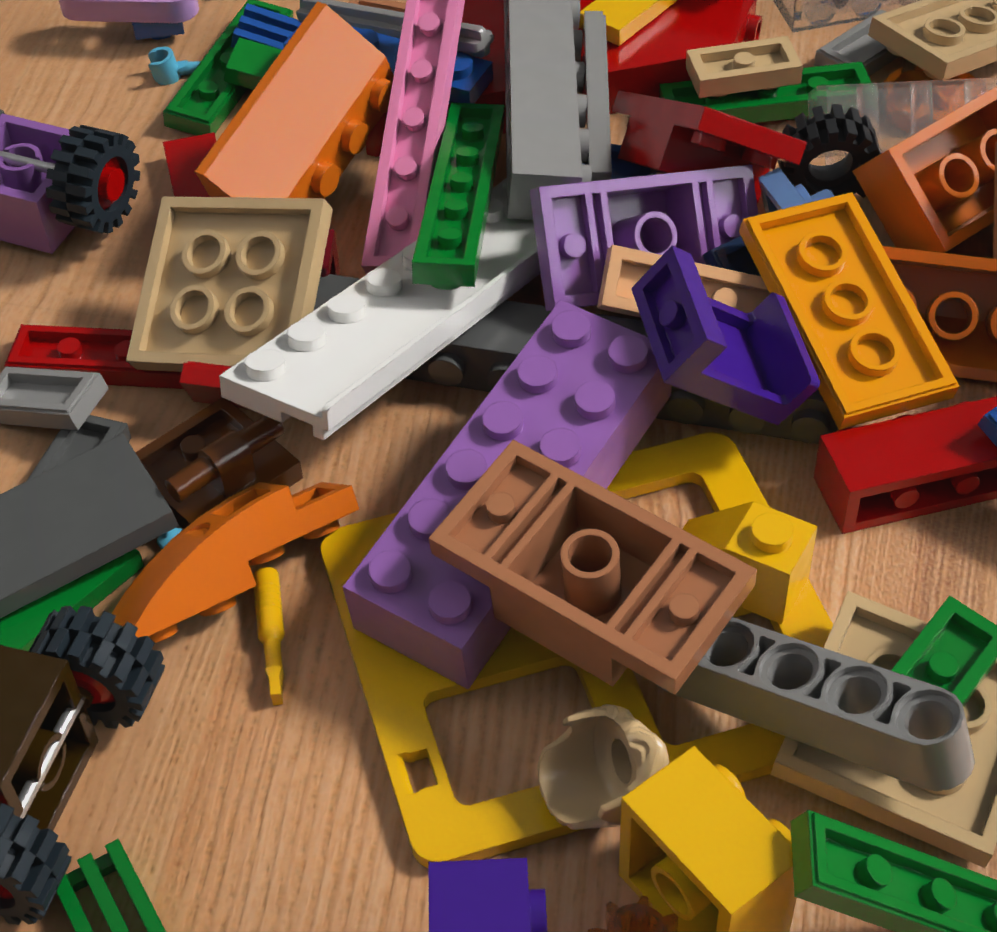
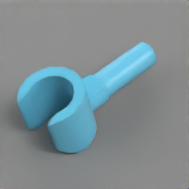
(166, 68)

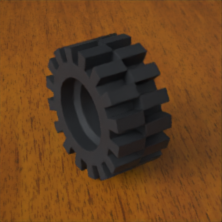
(827, 134)

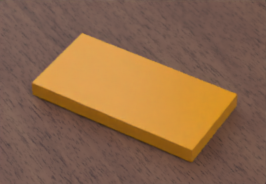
(849, 310)

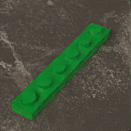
(459, 197)

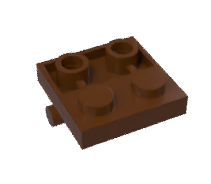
(216, 458)

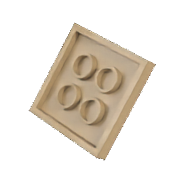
(226, 278)
(951, 819)

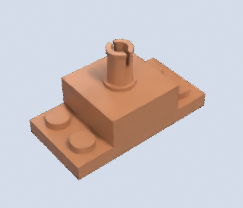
(591, 570)

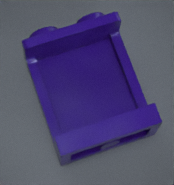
(721, 352)

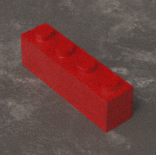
(907, 466)

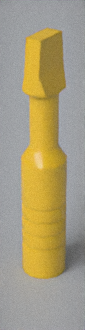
(270, 627)

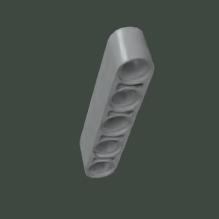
(835, 705)

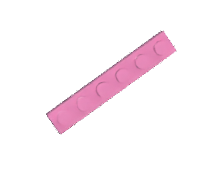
(413, 126)

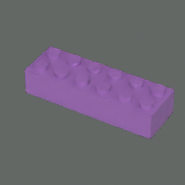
(572, 394)

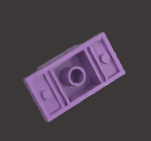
(641, 213)

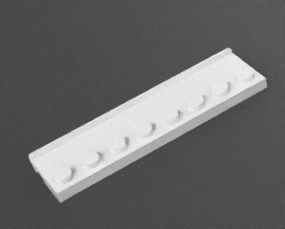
(378, 331)

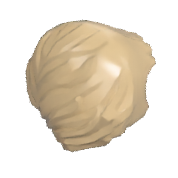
(596, 765)

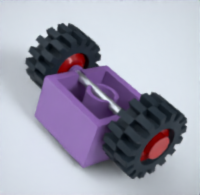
(62, 181)

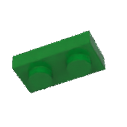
(952, 650)

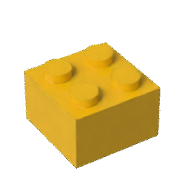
(706, 851)

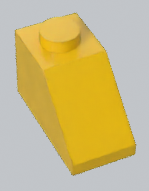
(768, 541)

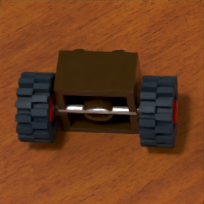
(49, 702)

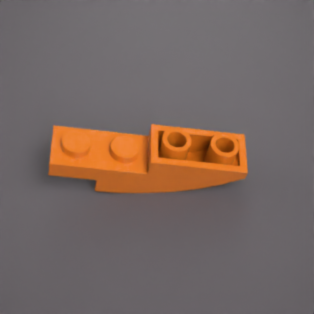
(213, 555)

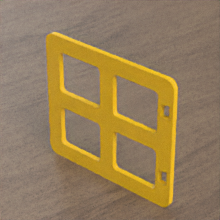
(401, 688)

